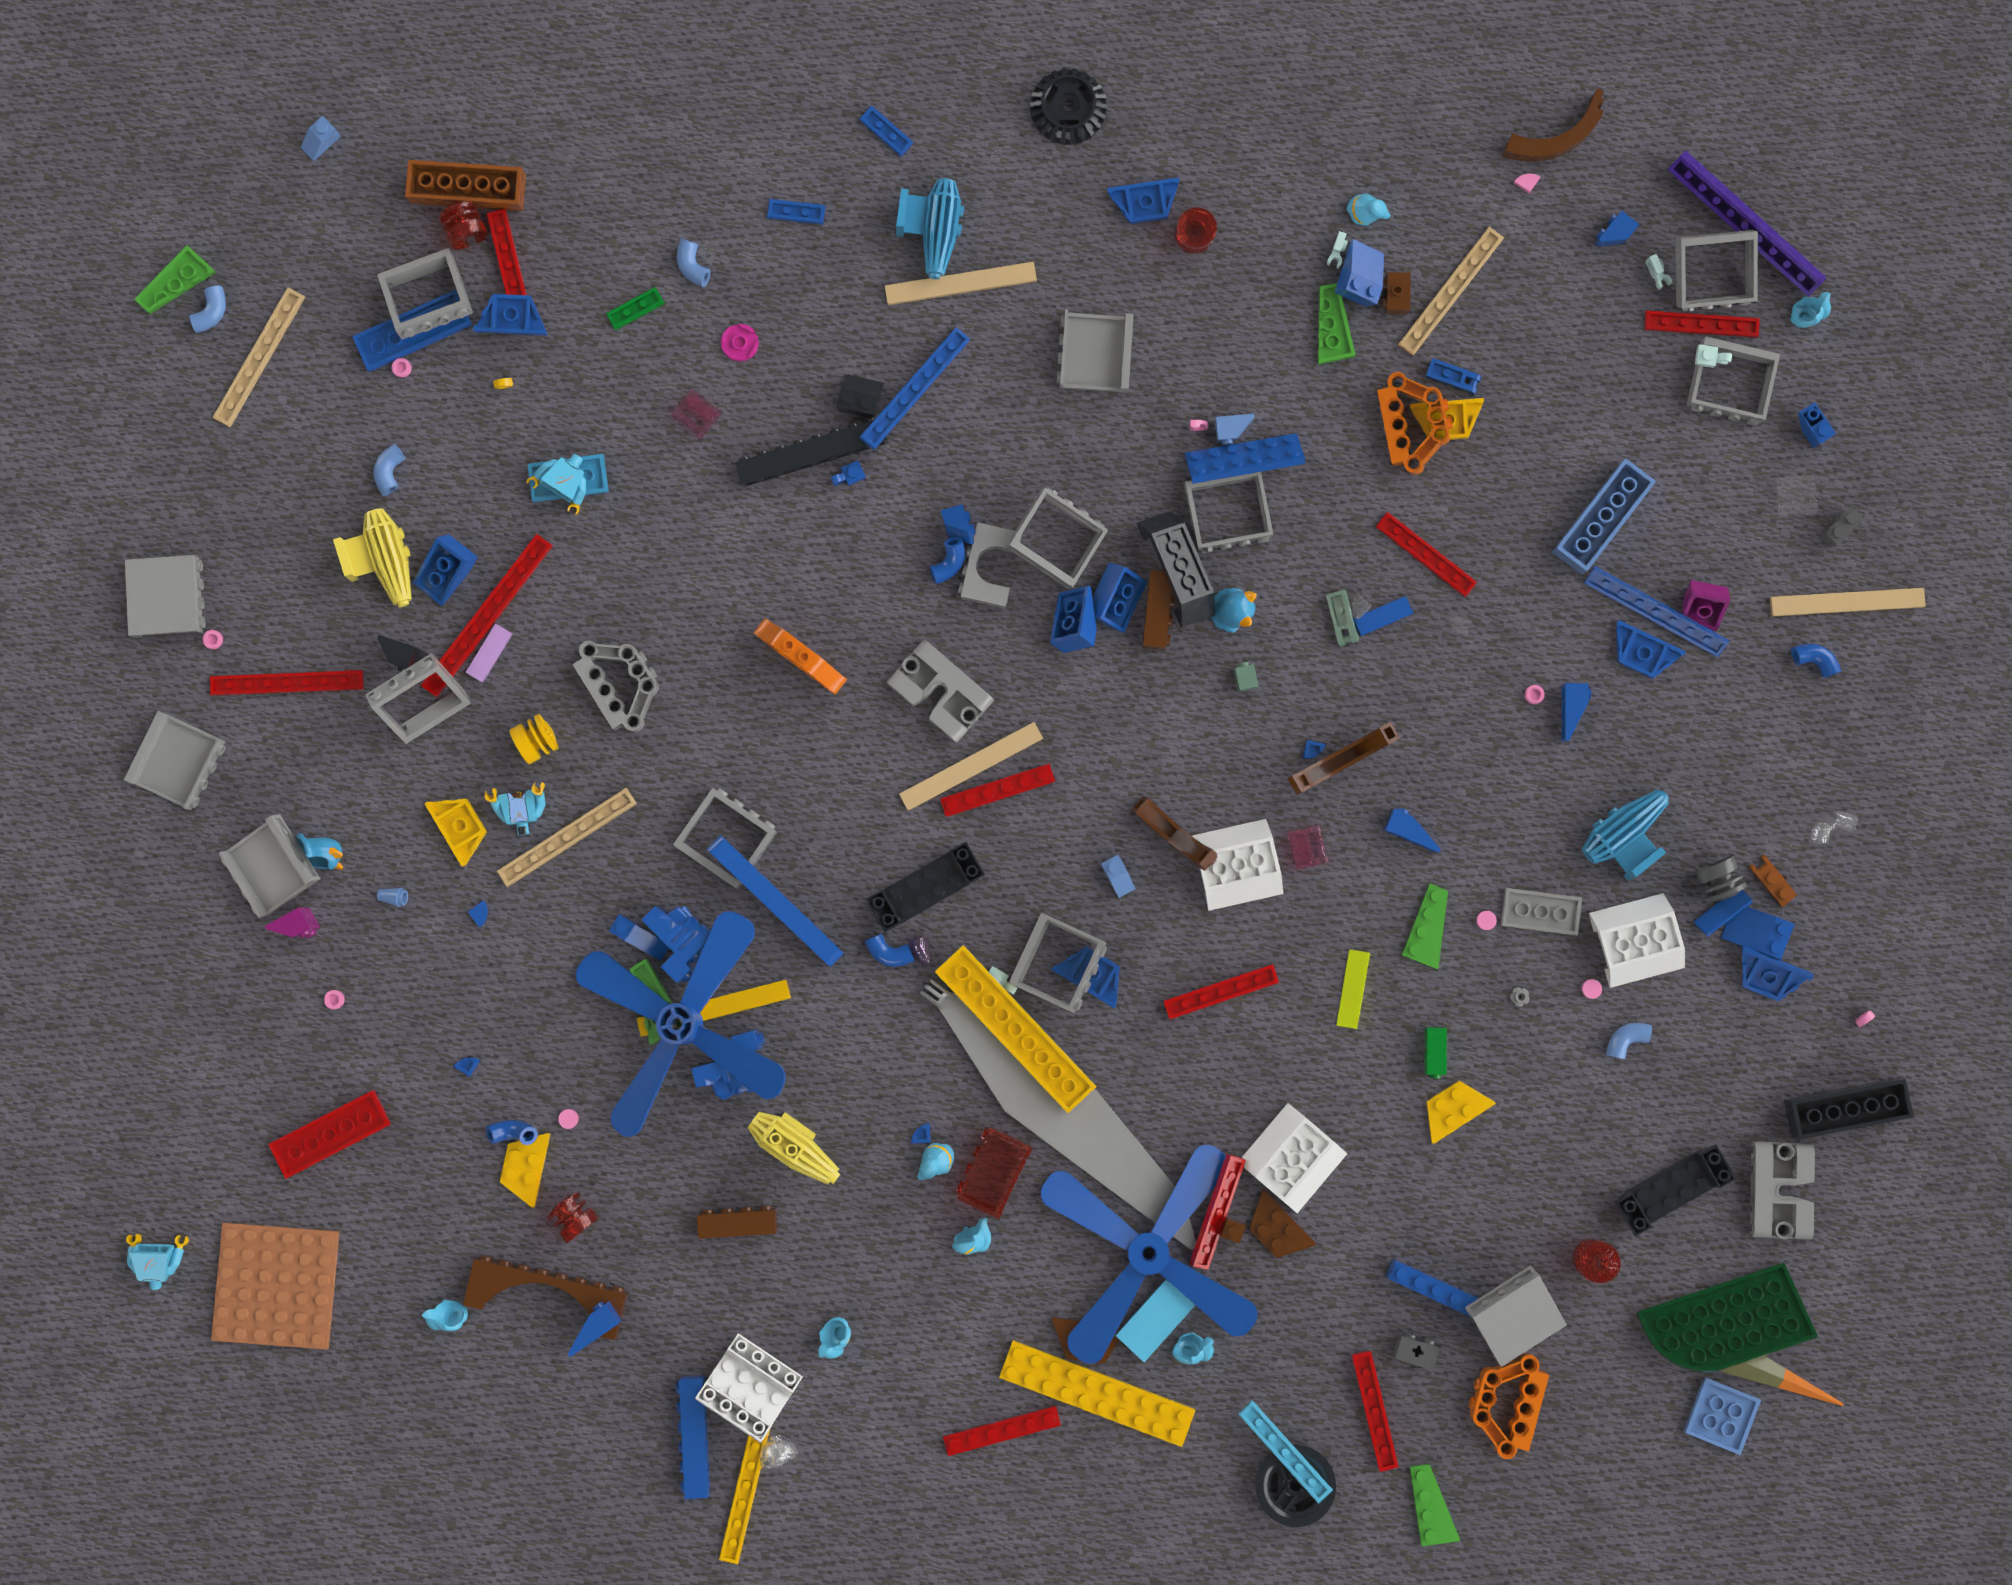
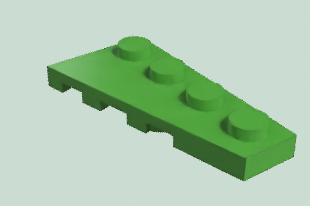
(175, 279)
(1333, 328)
(1427, 931)
(647, 975)
(1432, 1513)

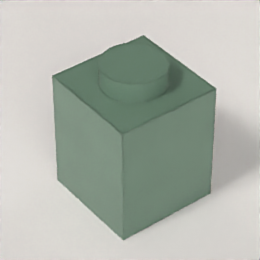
(1245, 677)

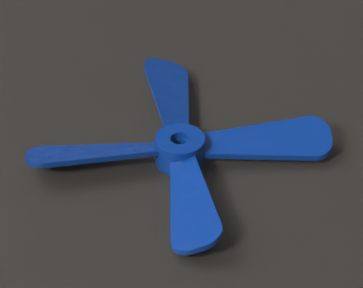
(722, 950)
(1097, 1328)

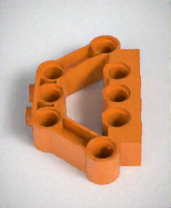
(1430, 445)
(800, 655)
(1517, 1439)

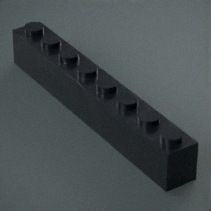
(803, 454)

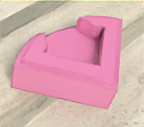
(1527, 181)
(1198, 425)

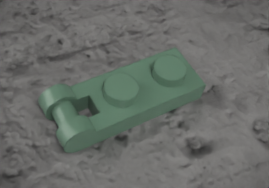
(1342, 617)

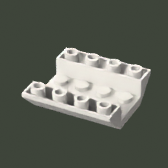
(1244, 866)
(1639, 939)
(1292, 1157)
(749, 1388)

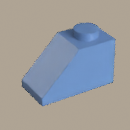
(319, 138)
(1230, 428)
(1118, 876)

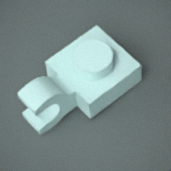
(1340, 245)
(1656, 270)
(1709, 356)
(1002, 979)

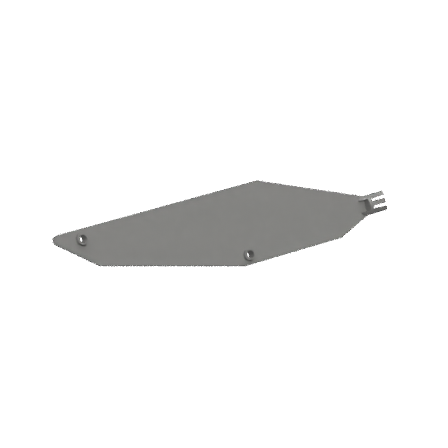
(1086, 1135)

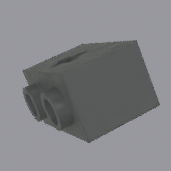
(1425, 1358)

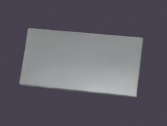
(1541, 911)

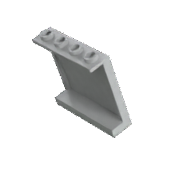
(1095, 352)
(164, 595)
(175, 760)
(269, 866)
(1516, 1315)

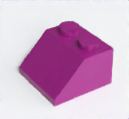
(1706, 603)
(295, 924)

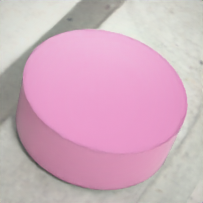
(401, 367)
(212, 639)
(1534, 694)
(1486, 920)
(1591, 988)
(334, 999)
(1864, 1018)
(568, 1118)

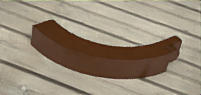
(1536, 150)
(1343, 758)
(1174, 835)

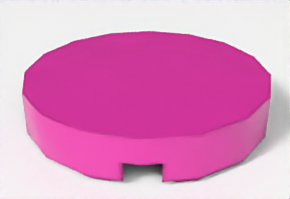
(740, 349)

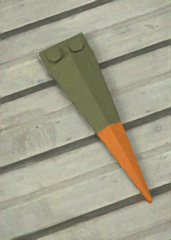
(1770, 1373)

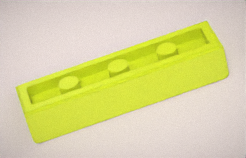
(1353, 989)

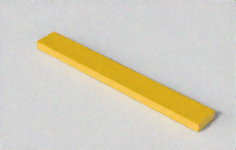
(738, 1002)
(742, 1501)

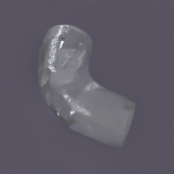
(1829, 823)

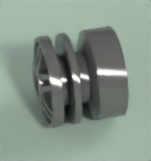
(1721, 879)

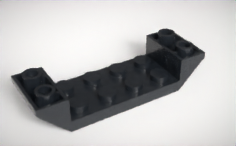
(1181, 567)
(925, 887)
(1674, 1188)

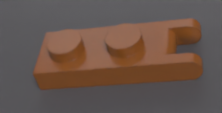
(1773, 882)

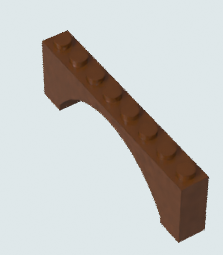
(492, 1277)

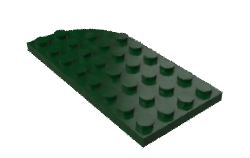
(1730, 1322)

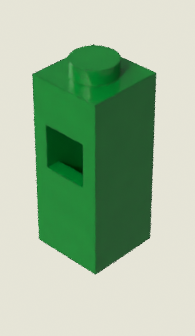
(1435, 1052)

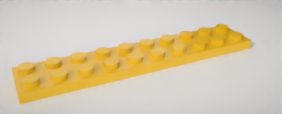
(1015, 1029)
(1097, 1393)

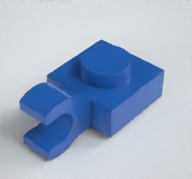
(851, 473)

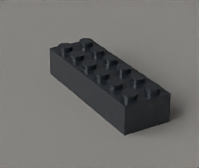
(1848, 1108)

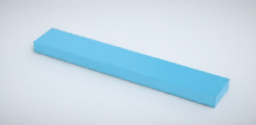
(1285, 1451)

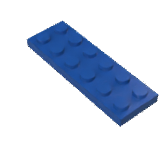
(383, 344)
(1244, 458)

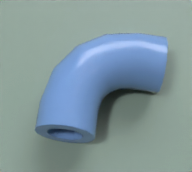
(687, 263)
(212, 312)
(384, 469)
(1625, 1036)

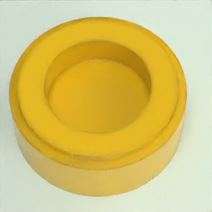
(503, 383)

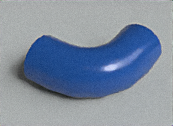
(952, 563)
(1818, 655)
(887, 955)
(511, 1131)

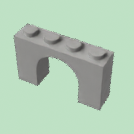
(974, 587)

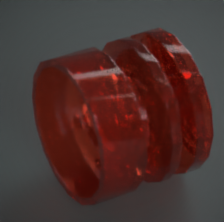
(1200, 220)
(462, 222)
(572, 1217)
(1585, 1260)

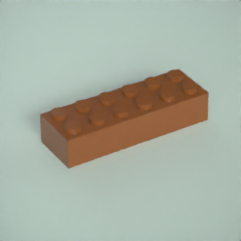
(454, 183)

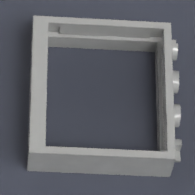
(416, 270)
(1751, 270)
(1746, 353)
(1242, 540)
(1040, 563)
(427, 718)
(737, 806)
(1031, 948)

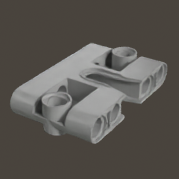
(936, 671)
(1768, 1175)

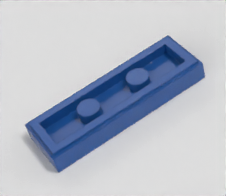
(886, 131)
(796, 211)
(1383, 616)
(1722, 913)

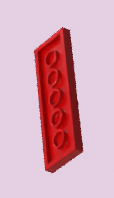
(329, 1134)

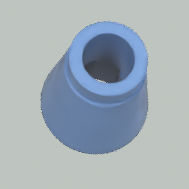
(393, 896)

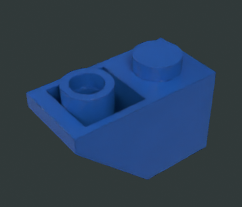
(1619, 230)
(1815, 425)
(957, 523)

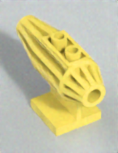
(380, 552)
(793, 1146)

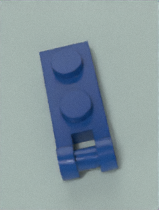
(1452, 376)

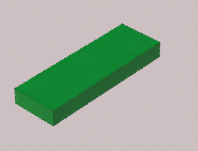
(635, 308)

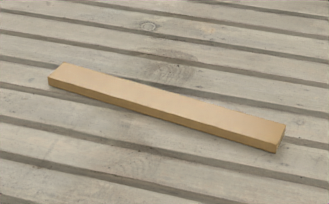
(961, 283)
(1450, 291)
(258, 357)
(1847, 602)
(971, 766)
(566, 837)

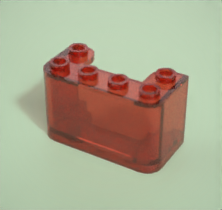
(993, 1171)

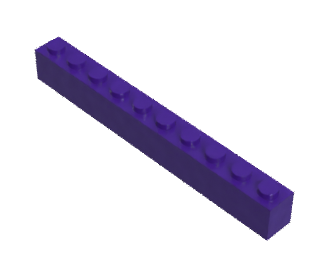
(1742, 218)

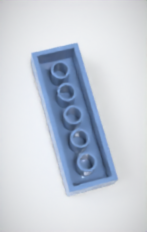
(1603, 516)

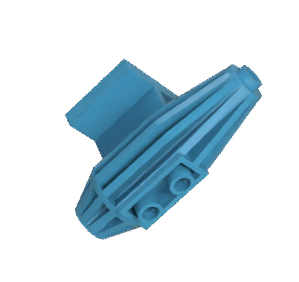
(935, 219)
(1624, 836)

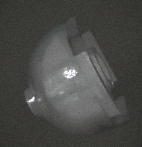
(778, 1452)

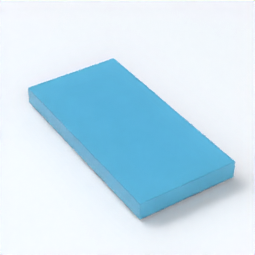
(1154, 1320)

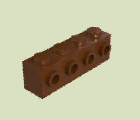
(1157, 612)
(737, 1223)

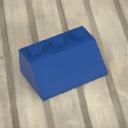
(1117, 596)

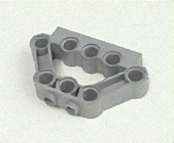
(642, 698)

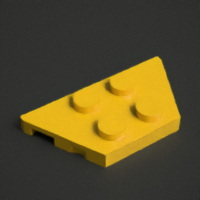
(1462, 414)
(459, 826)
(1454, 1108)
(524, 1168)

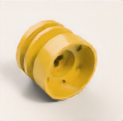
(535, 738)

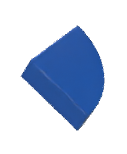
(1312, 749)
(479, 913)
(467, 1065)
(922, 1134)

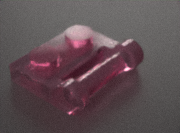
(701, 409)
(1302, 849)

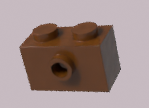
(1397, 293)

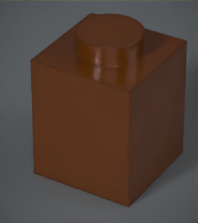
(1233, 1230)

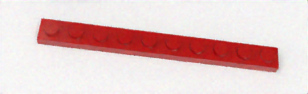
(489, 612)

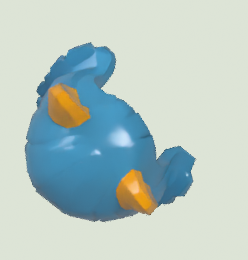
(1233, 609)
(321, 852)

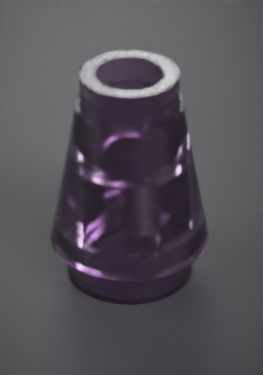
(921, 949)

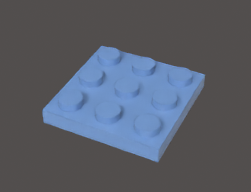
(1722, 1415)

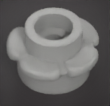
(1518, 991)

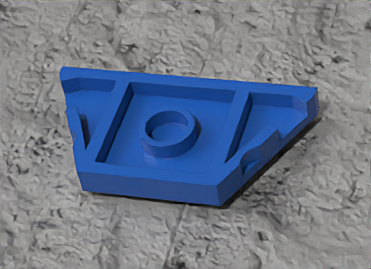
(1145, 200)
(511, 316)
(1643, 651)
(1770, 975)
(1103, 984)

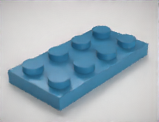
(594, 473)

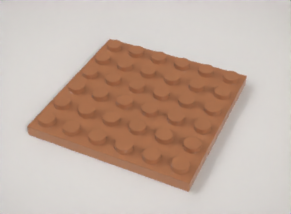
(275, 1285)

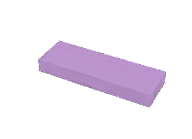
(489, 653)

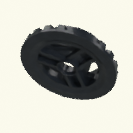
(1089, 115)
(1280, 1504)

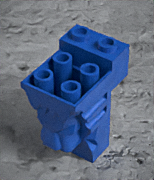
(682, 935)
(722, 1081)

